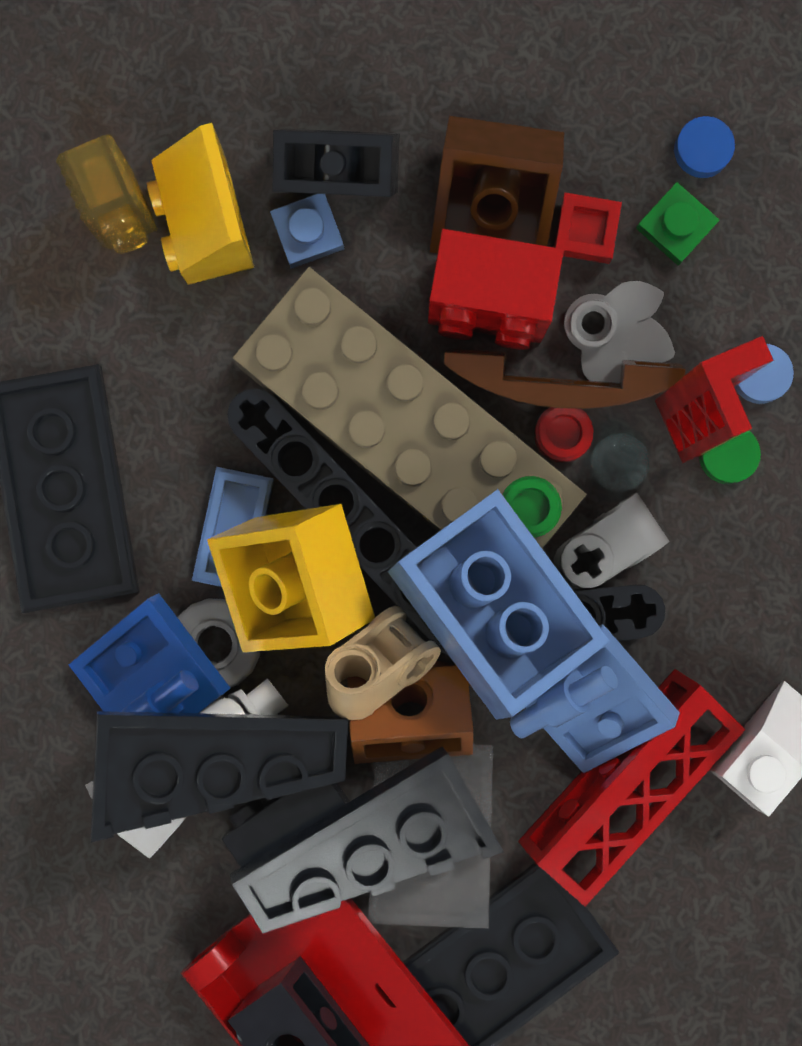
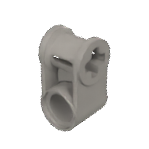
(615, 539)

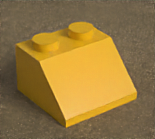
(200, 208)

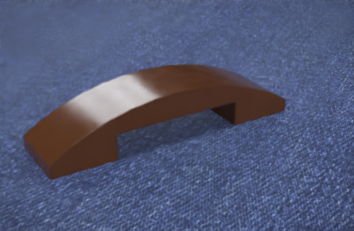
(637, 381)

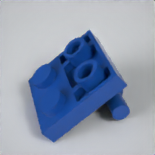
(149, 665)

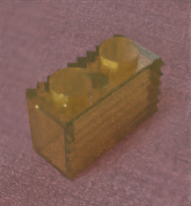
(107, 194)

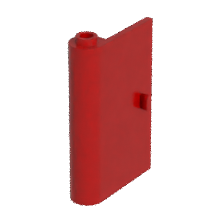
(346, 958)

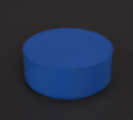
(704, 147)

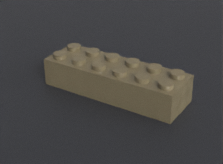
(388, 407)

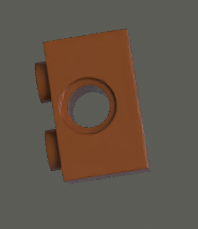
(443, 721)

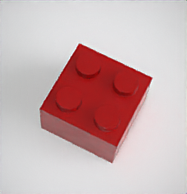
(494, 288)

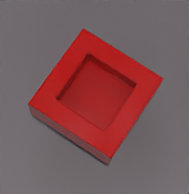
(587, 227)

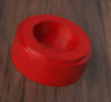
(563, 433)

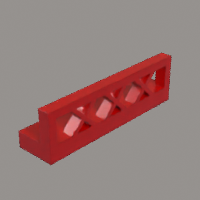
(704, 405)
(596, 794)

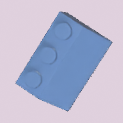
(498, 606)

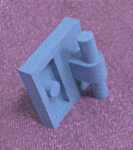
(599, 708)

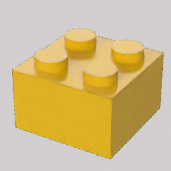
(292, 579)

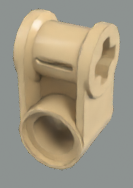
(385, 656)

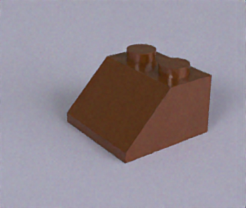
(498, 181)

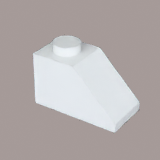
(768, 754)

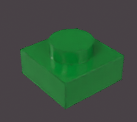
(677, 223)

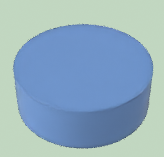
(769, 381)

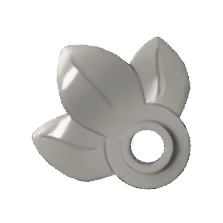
(626, 333)

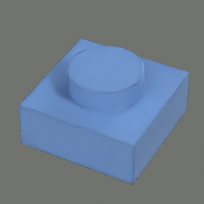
(307, 230)

